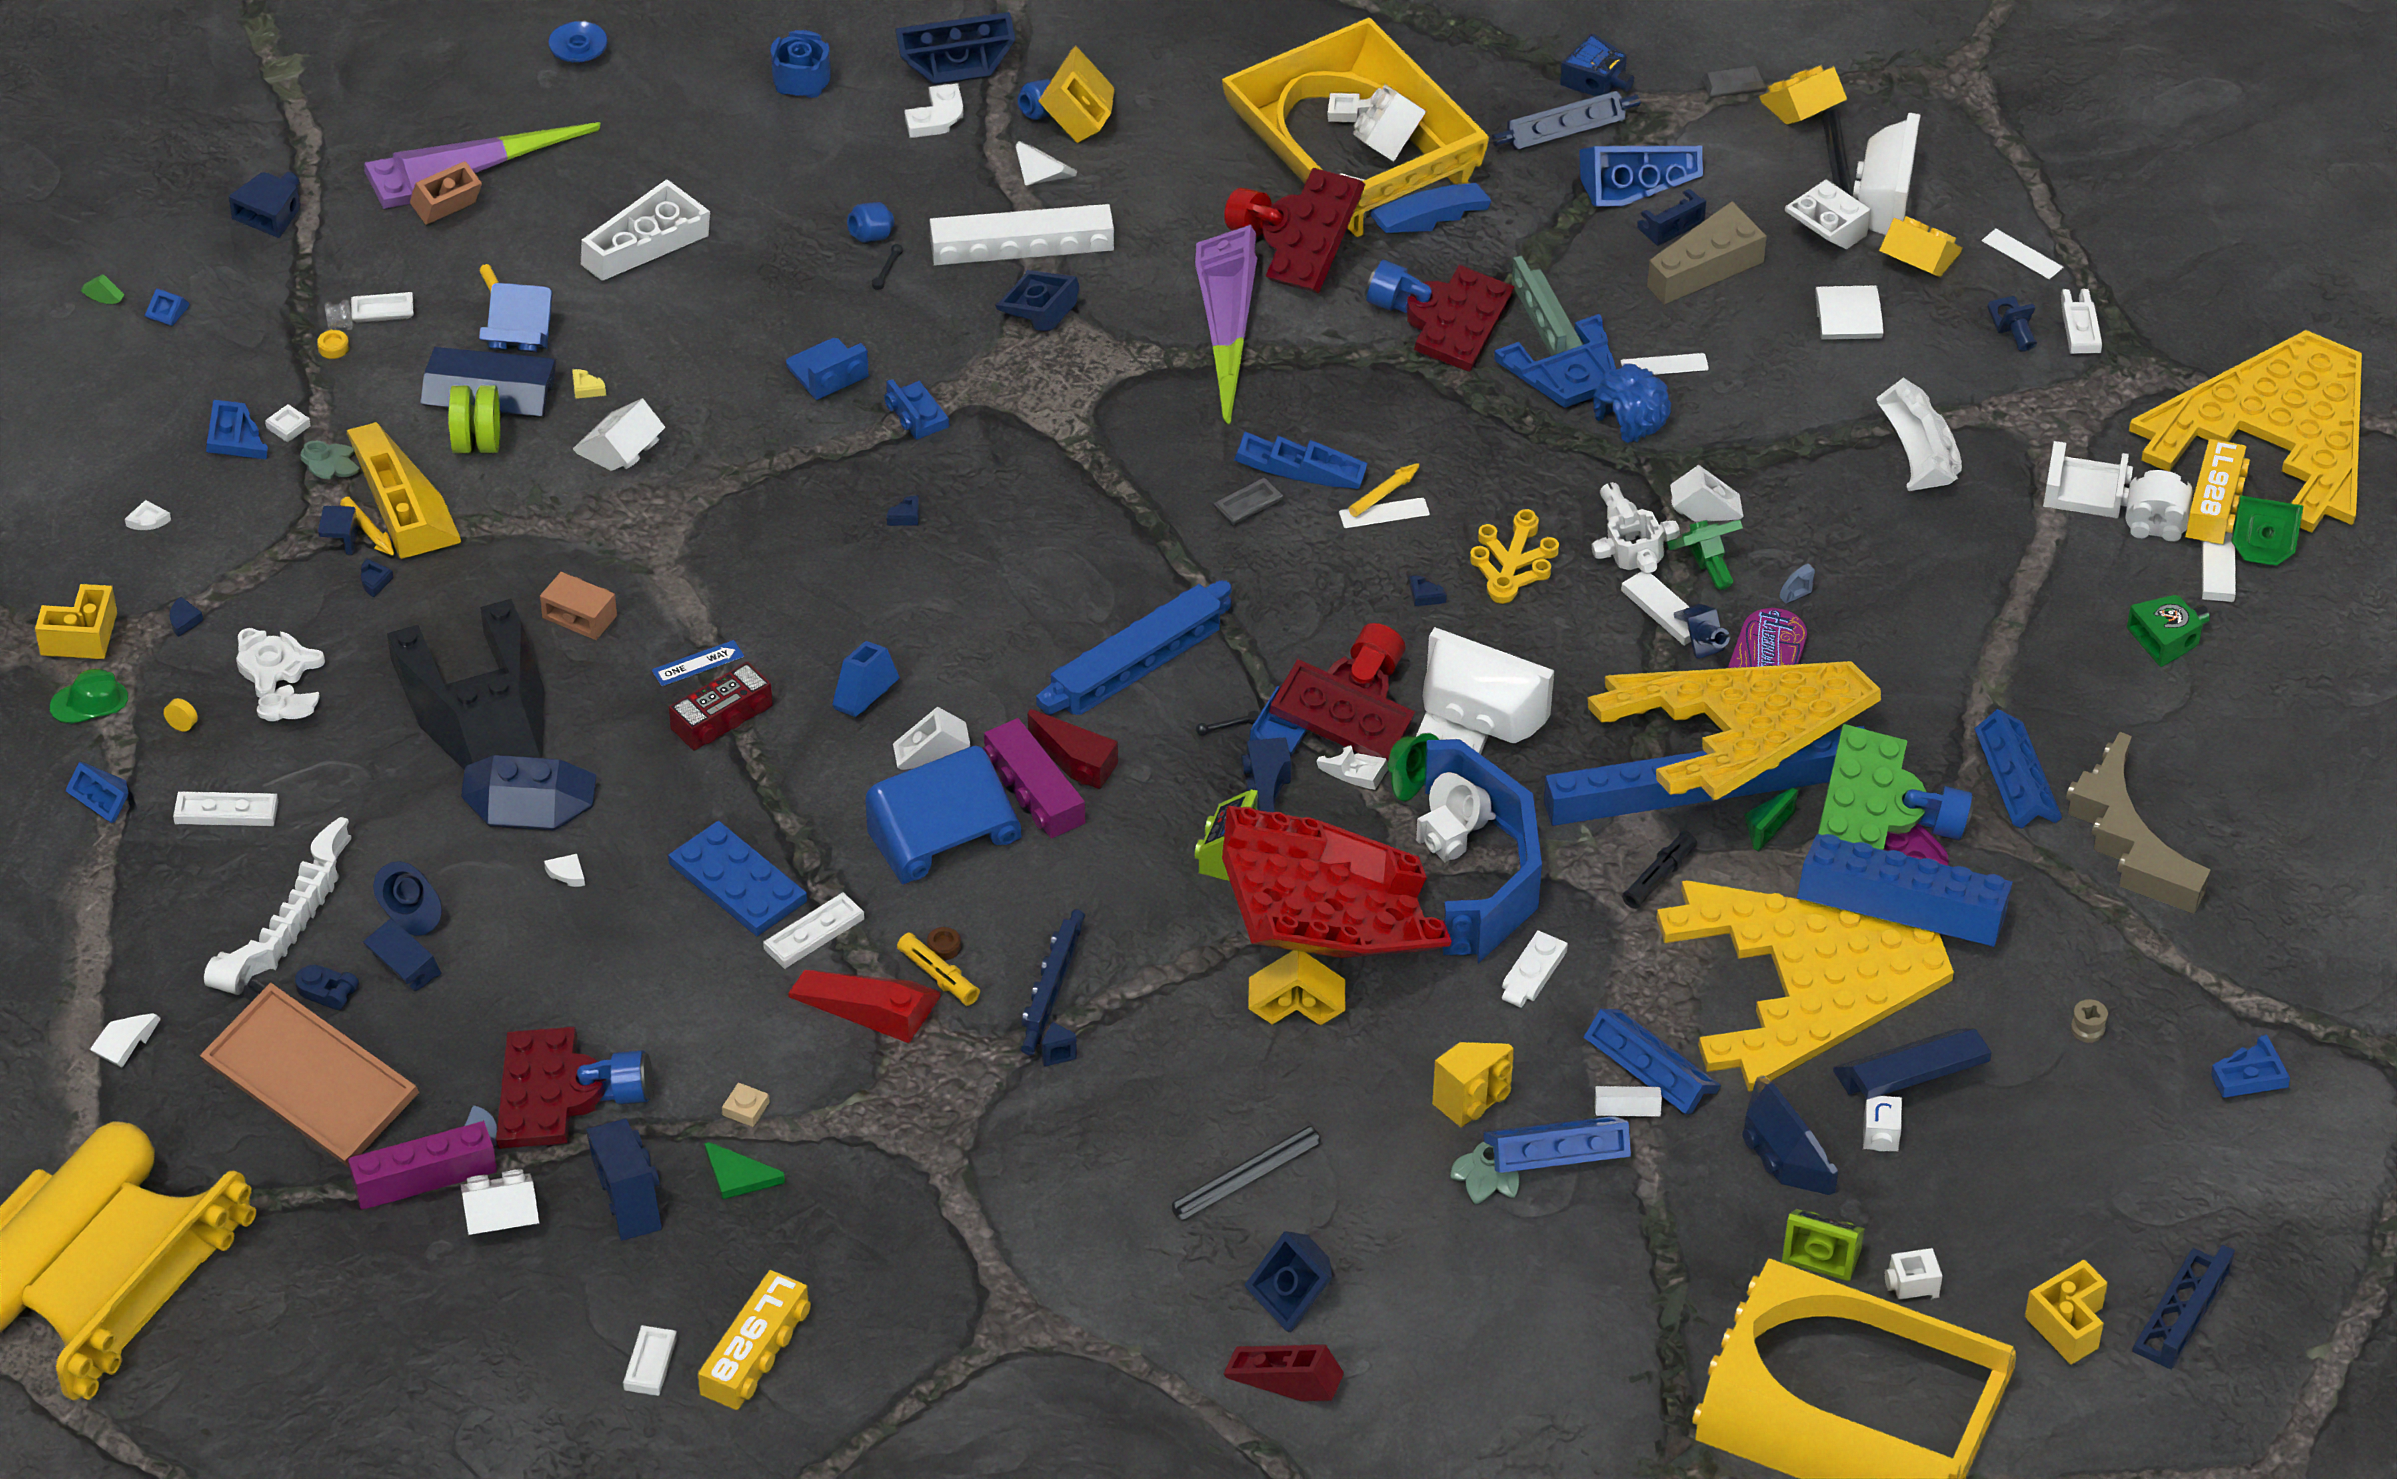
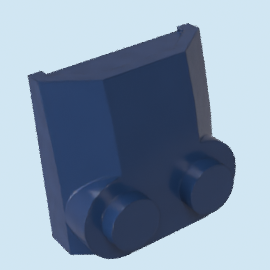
(1041, 298)

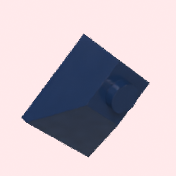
(1290, 1278)

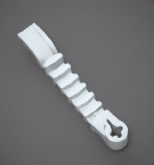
(315, 880)

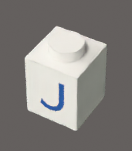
(1882, 1123)

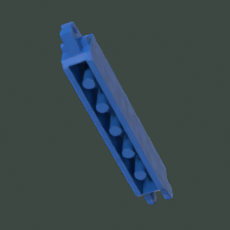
(1136, 650)

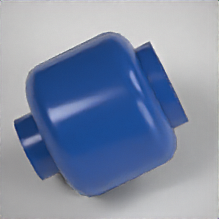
(1029, 98)
(870, 222)

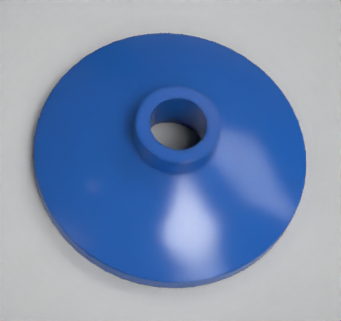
(577, 41)

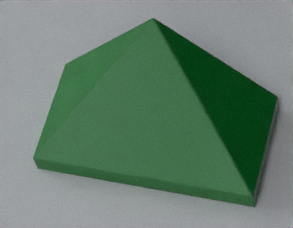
(1769, 817)

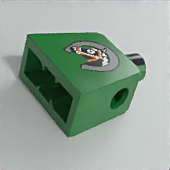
(2167, 627)

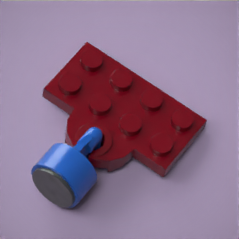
(1452, 315)
(551, 1082)

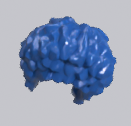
(1636, 399)

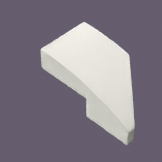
(1355, 768)
(122, 1036)

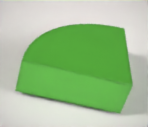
(102, 290)

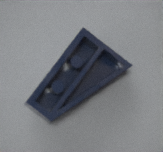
(626, 1176)

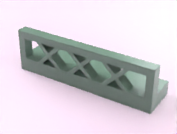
(1543, 308)

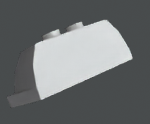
(1887, 173)
(1485, 688)

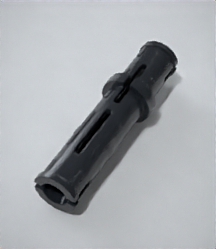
(1668, 860)

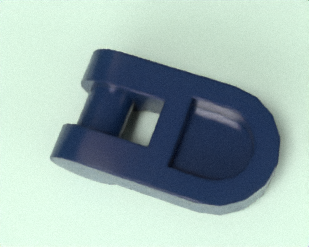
(315, 982)

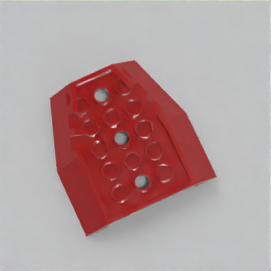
(1325, 888)

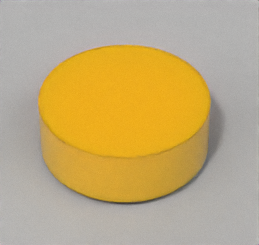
(333, 344)
(180, 714)

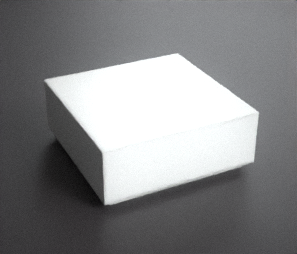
(287, 423)

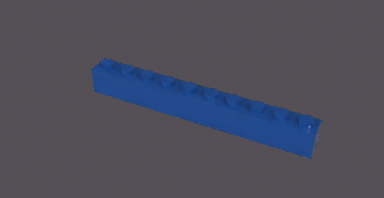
(1634, 787)

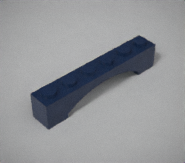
(1268, 769)

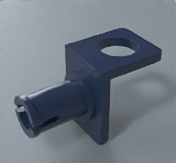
(2014, 320)
(1704, 630)

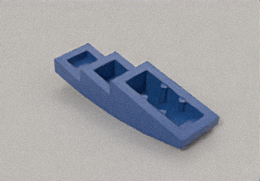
(1423, 209)
(1307, 464)

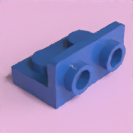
(915, 409)

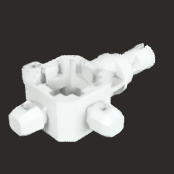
(1625, 524)

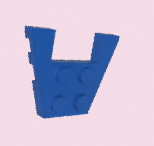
(1567, 375)

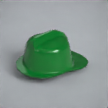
(90, 696)
(1408, 765)

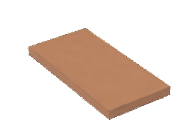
(309, 1074)

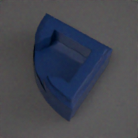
(904, 513)
(374, 576)
(1426, 592)
(184, 616)

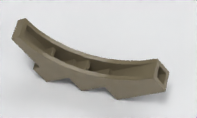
(2144, 859)

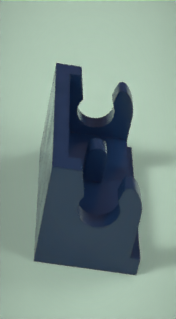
(1674, 220)
(403, 954)

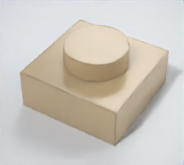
(745, 1104)

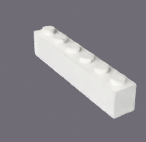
(1021, 234)

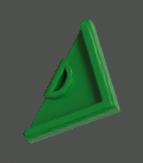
(738, 1173)

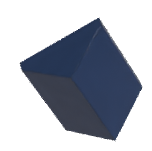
(1058, 1045)

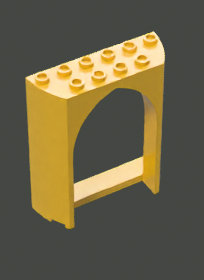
(1359, 63)
(1766, 1424)

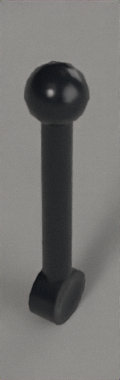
(878, 283)
(1202, 728)

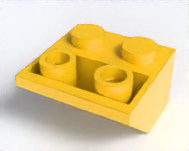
(1804, 94)
(1913, 244)
(1472, 1079)

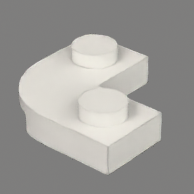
(934, 120)

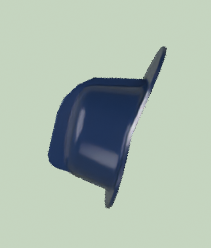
(408, 897)

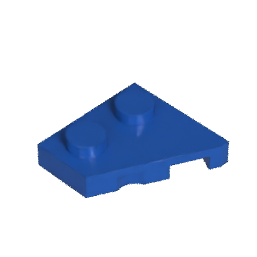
(233, 431)
(2251, 1070)

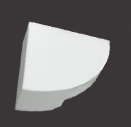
(147, 517)
(566, 870)

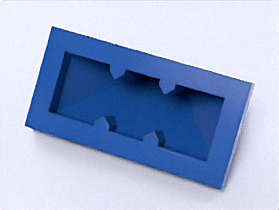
(98, 790)

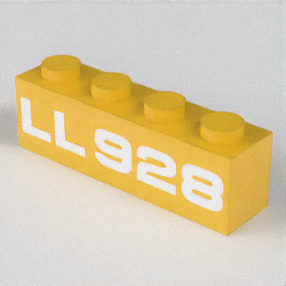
(2217, 491)
(754, 1340)

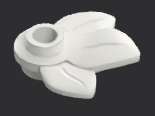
(286, 704)

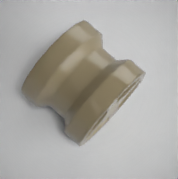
(2092, 1029)

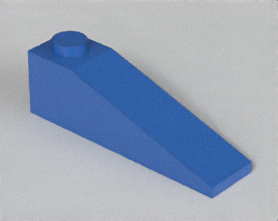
(1633, 172)

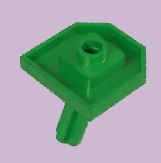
(2266, 529)
(1708, 548)

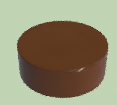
(944, 942)

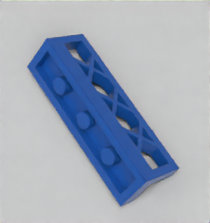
(2016, 769)
(1650, 1059)
(1559, 1143)

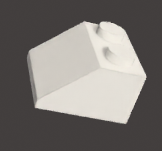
(621, 436)

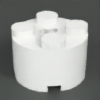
(2159, 505)

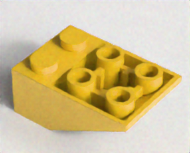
(1078, 97)

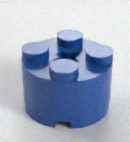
(800, 64)

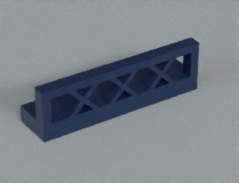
(2189, 1311)

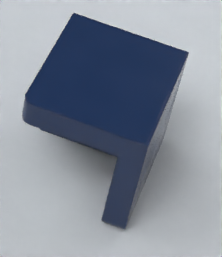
(339, 523)

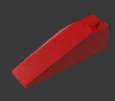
(877, 1003)

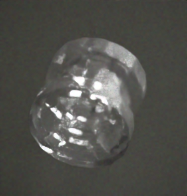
(338, 315)

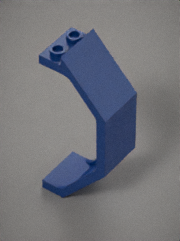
(1485, 923)

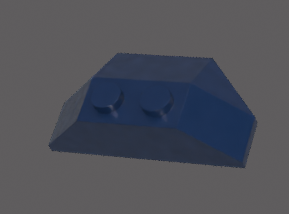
(957, 47)
(527, 791)
(1786, 1141)

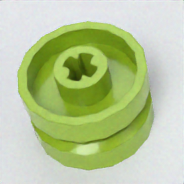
(470, 419)

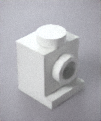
(1442, 833)
(1914, 1274)

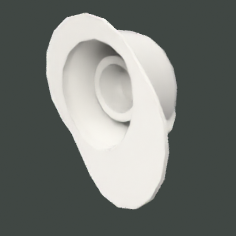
(1465, 800)

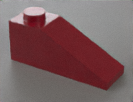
(1075, 750)
(1287, 1370)

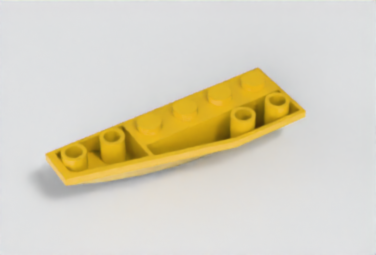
(405, 497)

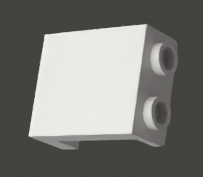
(2086, 484)

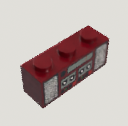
(720, 706)

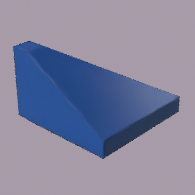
(166, 307)

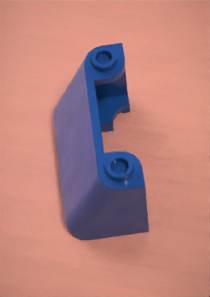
(937, 810)

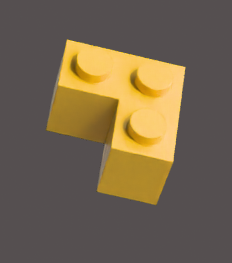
(80, 629)
(1296, 984)
(2066, 1308)

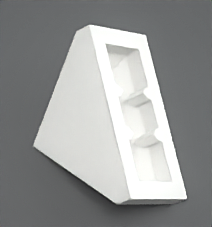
(1040, 167)

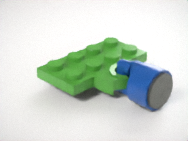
(1875, 796)

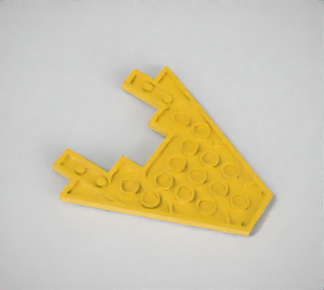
(2289, 395)
(1760, 710)
(1833, 965)

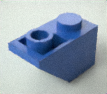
(864, 678)

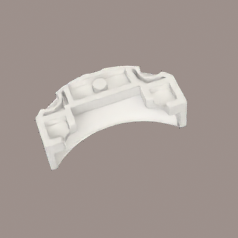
(1924, 434)

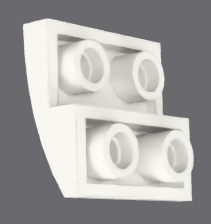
(1849, 312)

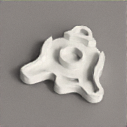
(273, 659)

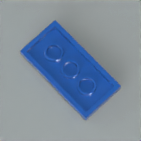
(737, 878)

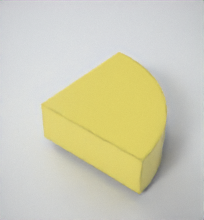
(587, 385)

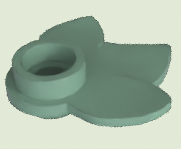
(328, 460)
(1481, 1175)

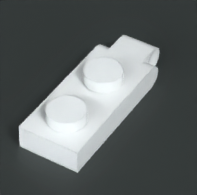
(1533, 968)

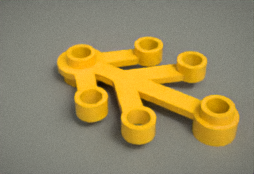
(1504, 585)

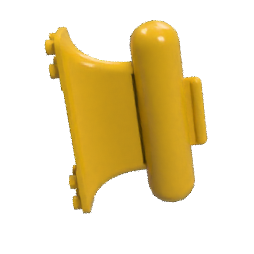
(105, 1252)

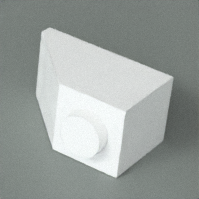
(1705, 497)
(931, 739)

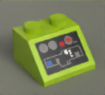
(1210, 849)
(1822, 1244)

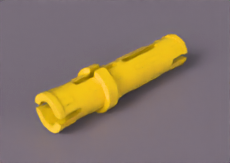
(962, 989)

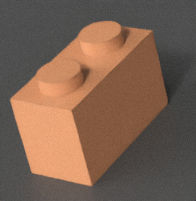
(445, 192)
(578, 605)

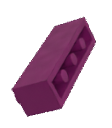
(1034, 778)
(422, 1165)

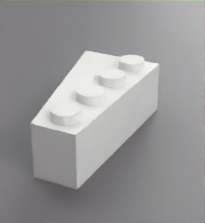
(644, 231)

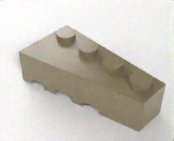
(1707, 254)

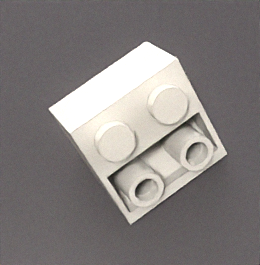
(1388, 122)
(1832, 214)
(499, 1202)

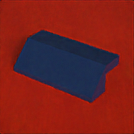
(519, 378)
(1913, 1063)

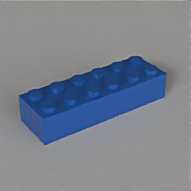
(1905, 889)

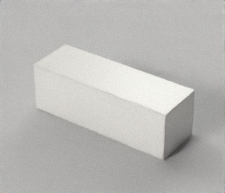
(1627, 1101)

